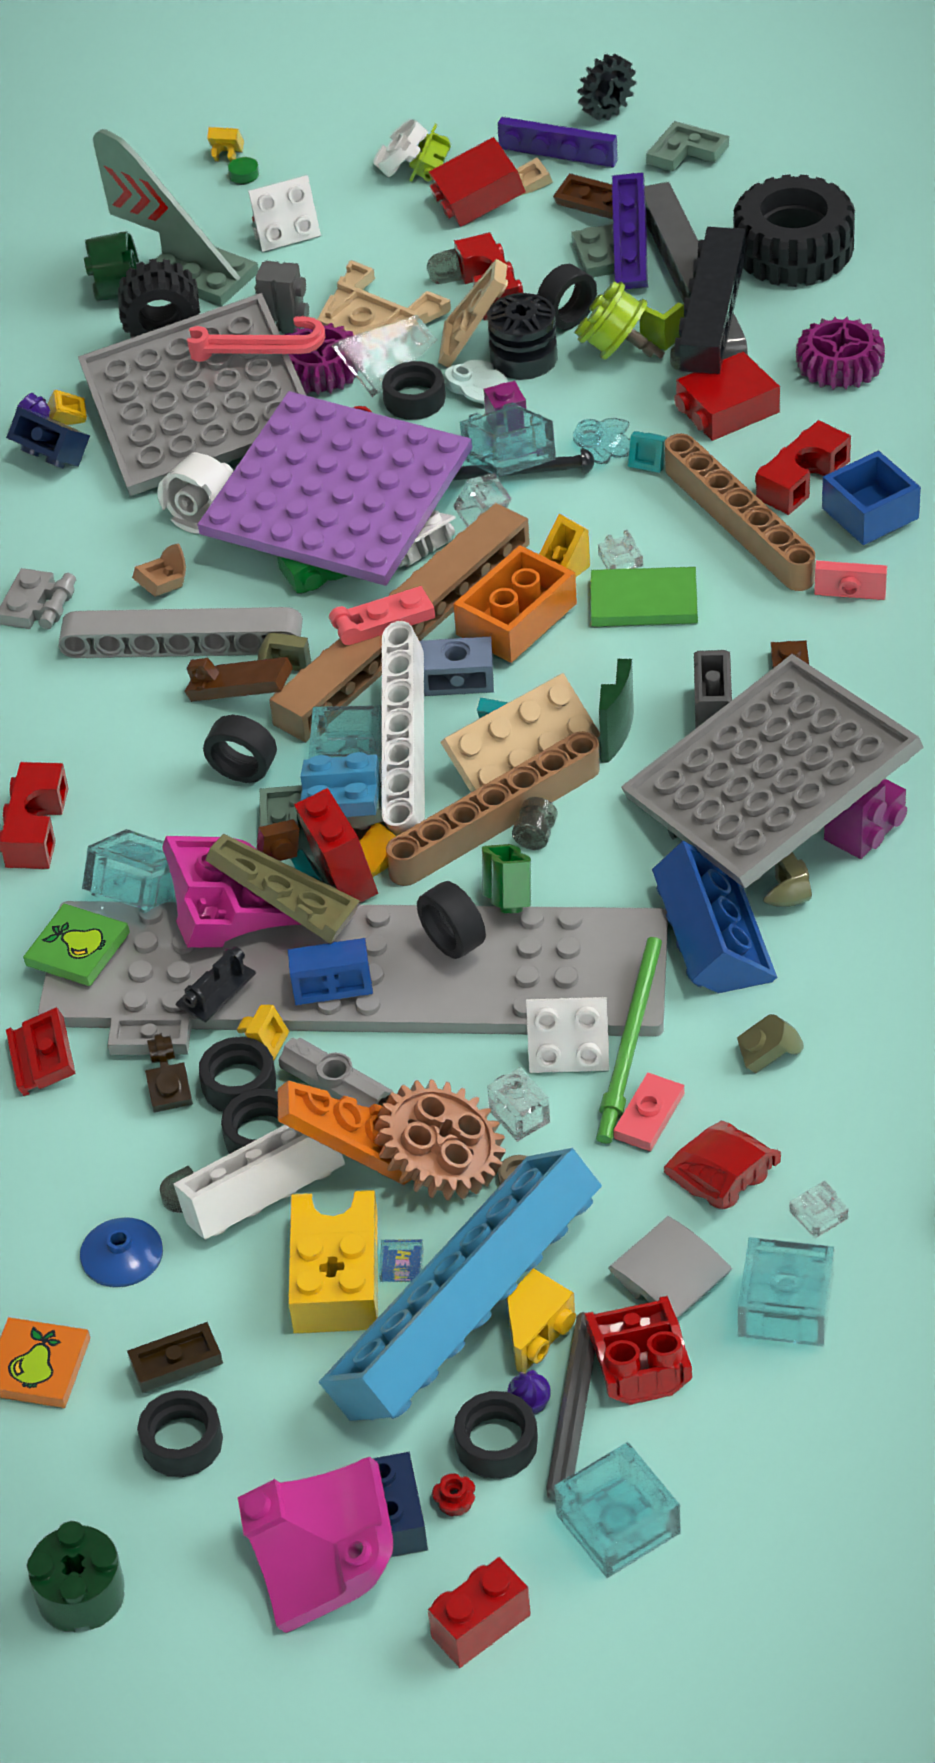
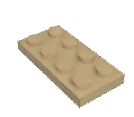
(517, 732)

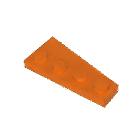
(335, 1123)

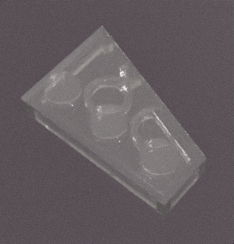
(378, 350)

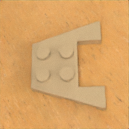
(364, 311)

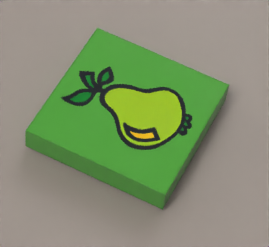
(76, 944)

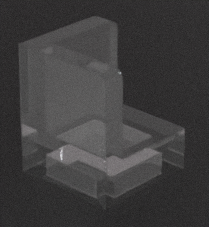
(479, 496)

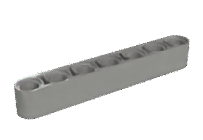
(173, 631)

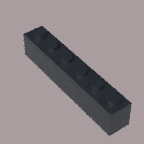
(711, 300)

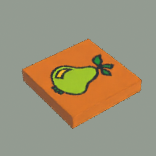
(40, 1361)

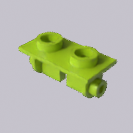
(434, 150)

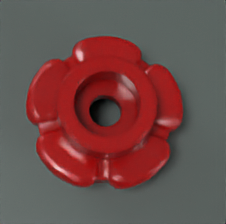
(456, 1503)

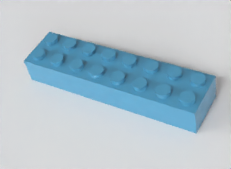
(460, 1286)

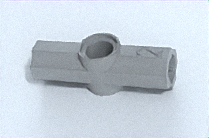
(331, 1073)

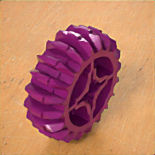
(840, 353)
(323, 368)

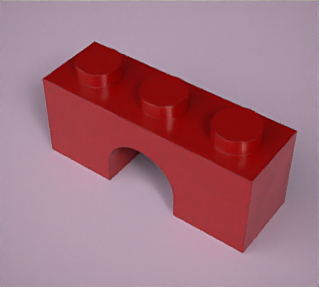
(477, 255)
(786, 478)
(27, 832)

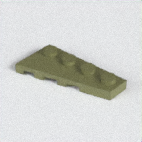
(286, 888)

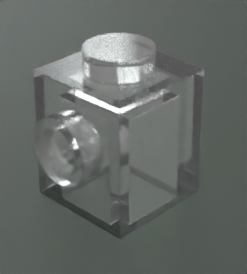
(518, 1104)

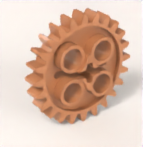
(439, 1139)

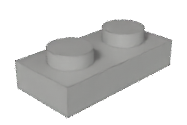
(130, 1032)

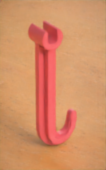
(203, 345)

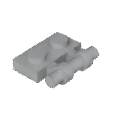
(28, 595)

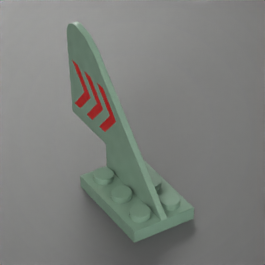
(141, 198)

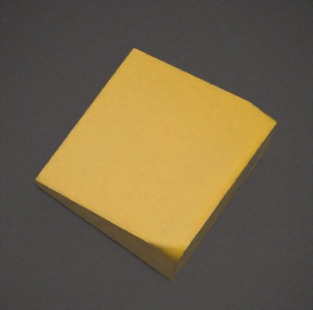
(67, 408)
(374, 847)

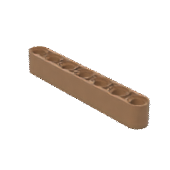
(740, 512)
(491, 808)

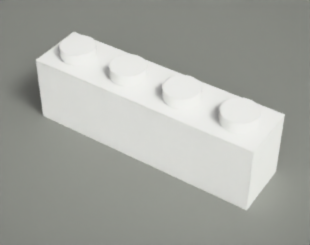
(253, 1179)

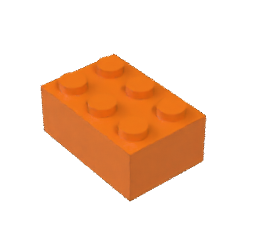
(516, 602)

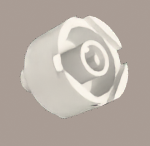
(192, 489)

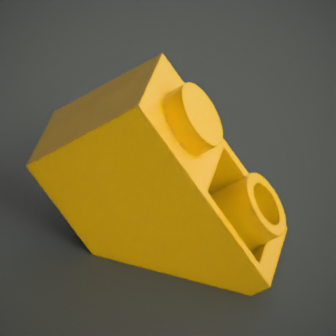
(537, 1316)

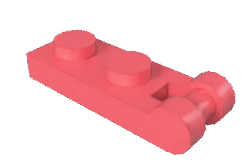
(373, 617)

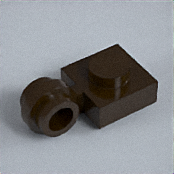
(168, 1083)

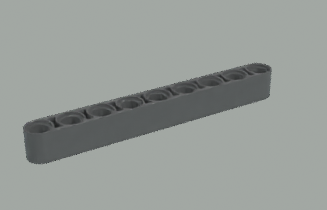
(679, 249)

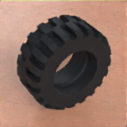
(795, 229)

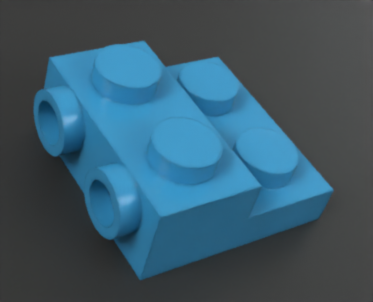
(351, 780)

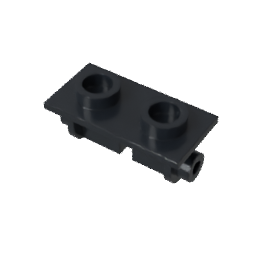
(217, 985)

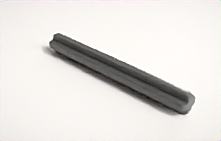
(572, 1406)

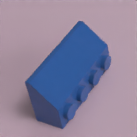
(712, 923)

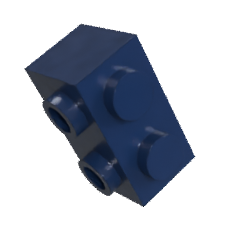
(47, 436)
(402, 1504)

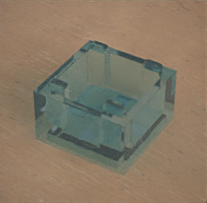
(509, 439)
(347, 730)
(129, 870)
(785, 1291)
(617, 1509)

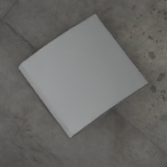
(670, 1264)

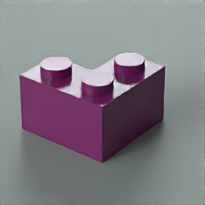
(868, 819)

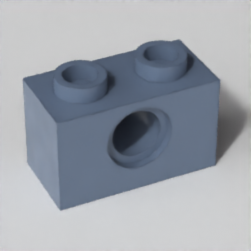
(458, 666)

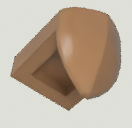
(162, 573)

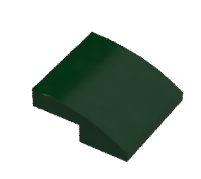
(616, 711)

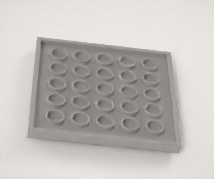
(167, 405)
(771, 769)

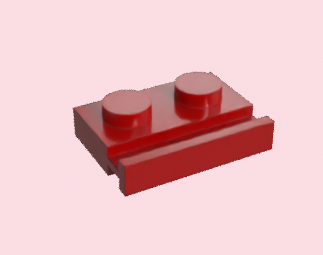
(40, 1051)

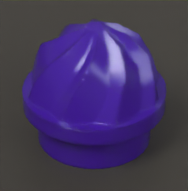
(35, 404)
(532, 1389)

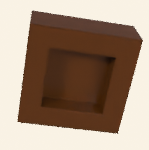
(784, 649)
(279, 840)

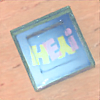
(400, 1260)

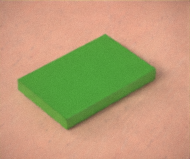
(643, 596)

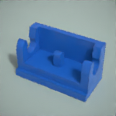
(330, 971)

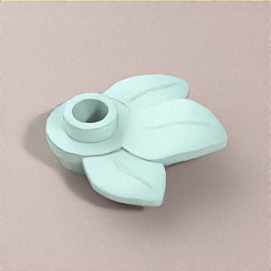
(472, 379)

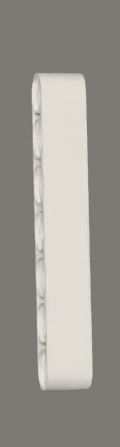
(402, 728)

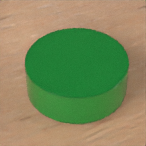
(243, 170)

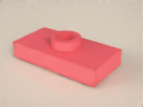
(850, 580)
(649, 1111)

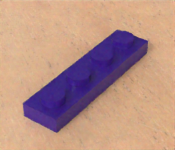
(557, 142)
(630, 230)

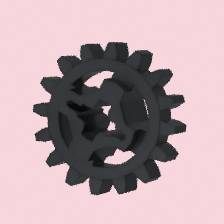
(606, 86)

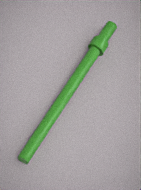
(613, 1101)

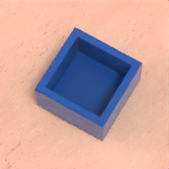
(871, 497)

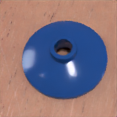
(125, 1263)

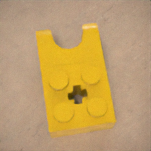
(333, 1266)

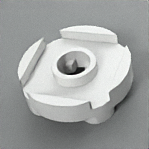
(401, 147)

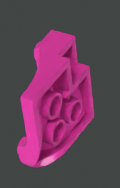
(209, 901)
(319, 1539)

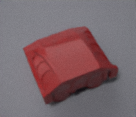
(721, 1164)
(640, 1351)

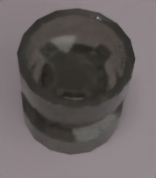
(534, 823)

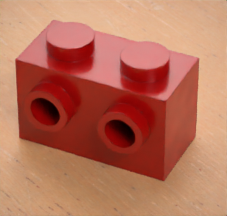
(479, 1611)

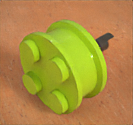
(614, 321)

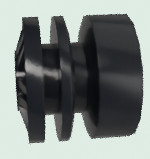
(522, 336)

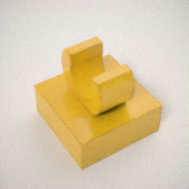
(225, 140)
(266, 1028)

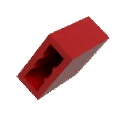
(475, 182)
(728, 399)
(335, 846)

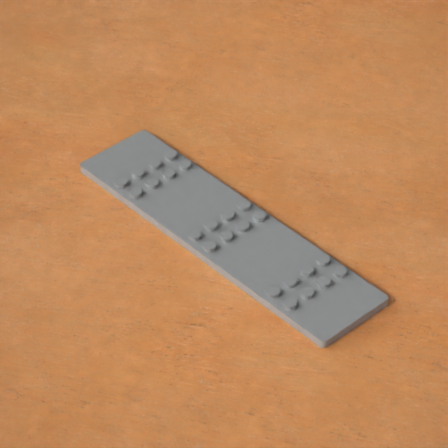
(413, 982)

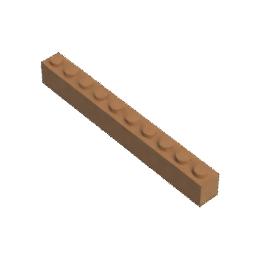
(348, 670)

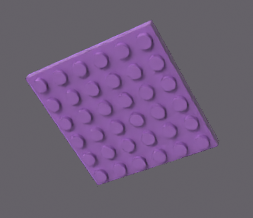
(336, 487)

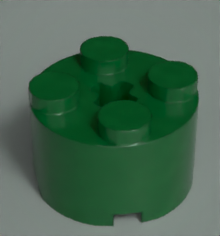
(108, 261)
(76, 1577)

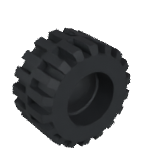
(153, 283)

